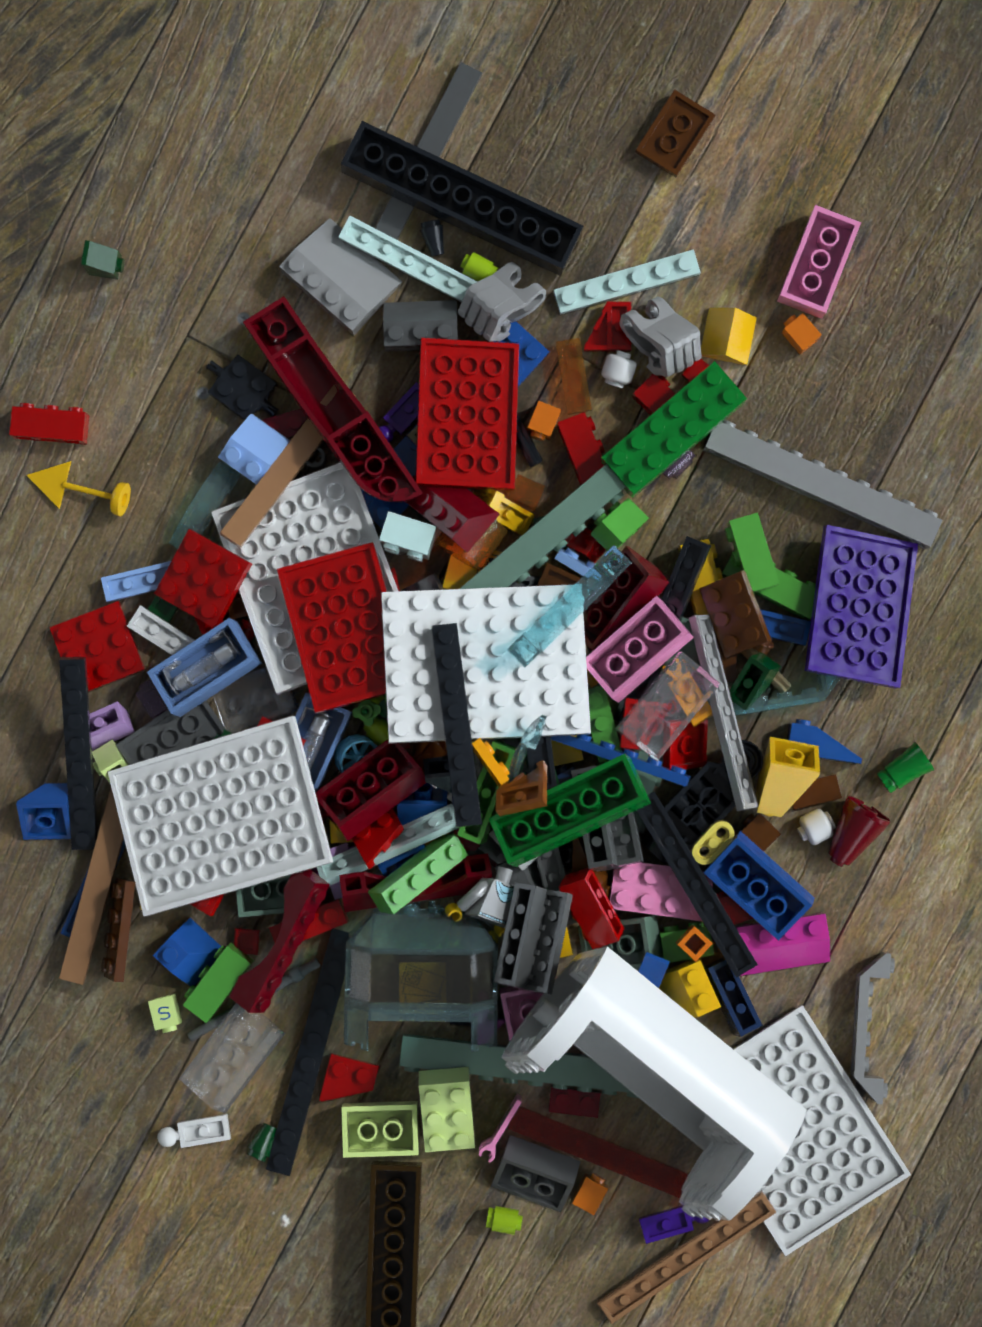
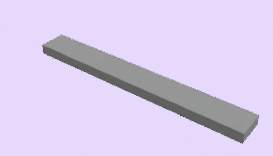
(724, 714)

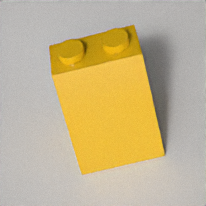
(785, 775)
(690, 988)

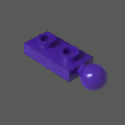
(402, 414)
(667, 1224)

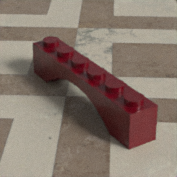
(453, 883)
(302, 898)

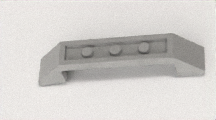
(878, 968)

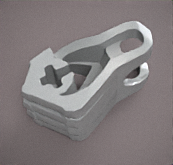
(496, 302)
(664, 337)

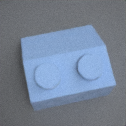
(253, 448)

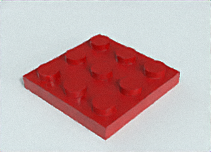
(203, 578)
(105, 643)

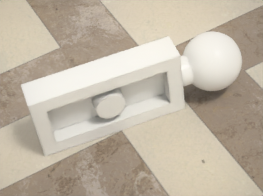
(196, 1132)

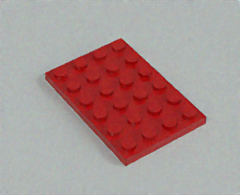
(467, 414)
(338, 624)

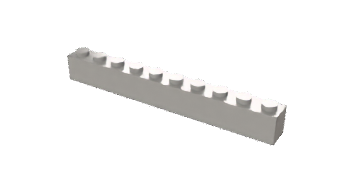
(823, 485)

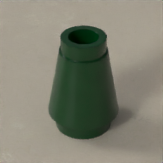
(262, 1142)

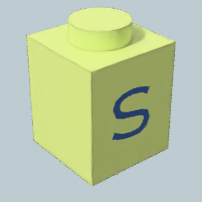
(165, 1013)

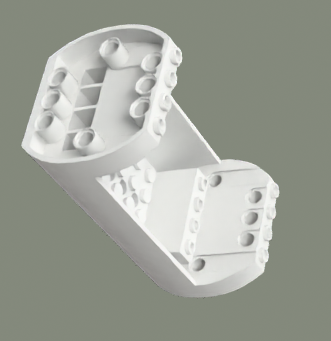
(672, 1067)

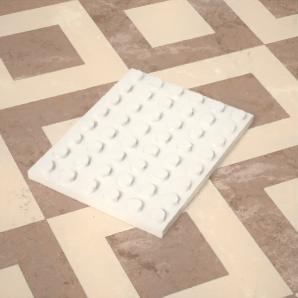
(308, 521)
(498, 689)
(220, 816)
(840, 1149)

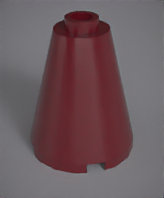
(855, 831)

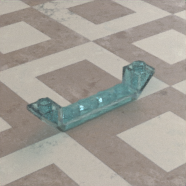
(569, 607)
(784, 700)

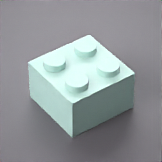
(408, 536)

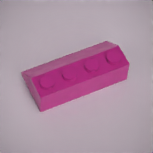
(802, 944)

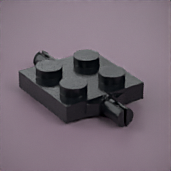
(242, 388)

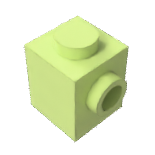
(108, 758)

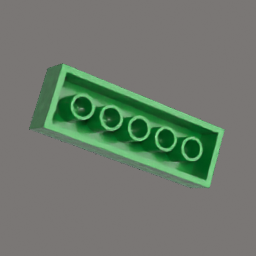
(674, 429)
(571, 811)

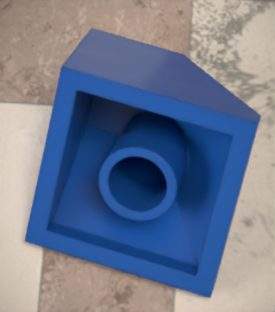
(45, 813)
(188, 952)

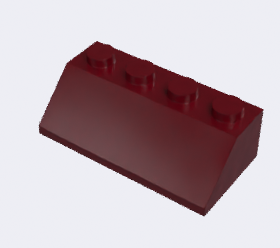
(454, 513)
(622, 599)

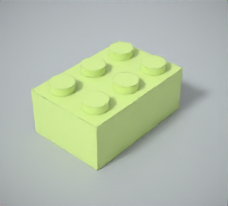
(446, 1109)
(380, 1129)

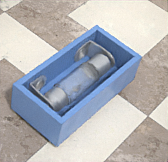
(204, 667)
(322, 736)

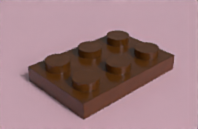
(675, 133)
(735, 614)

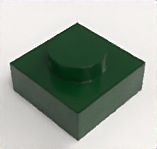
(163, 609)

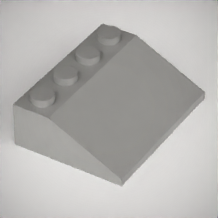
(340, 277)

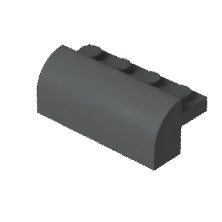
(614, 843)
(533, 938)

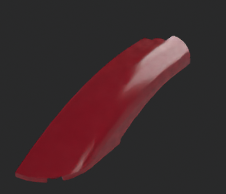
(344, 421)

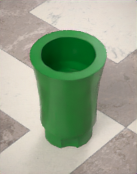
(905, 768)

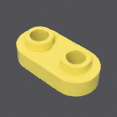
(713, 842)

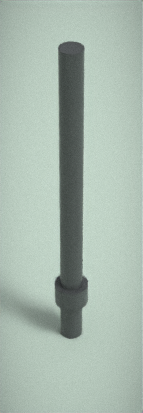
(295, 975)

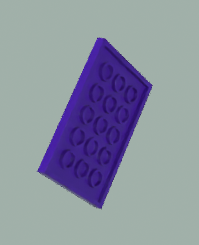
(861, 607)

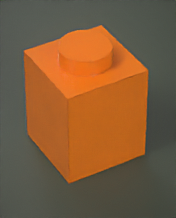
(800, 332)
(543, 421)
(694, 943)
(590, 1193)

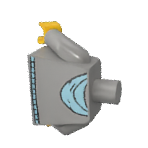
(487, 901)

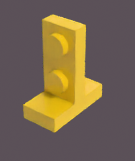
(511, 515)

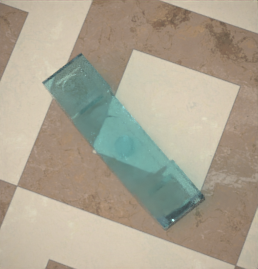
(206, 500)
(529, 740)

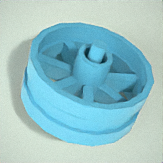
(354, 754)

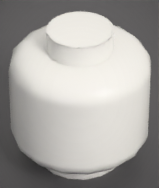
(618, 369)
(816, 826)

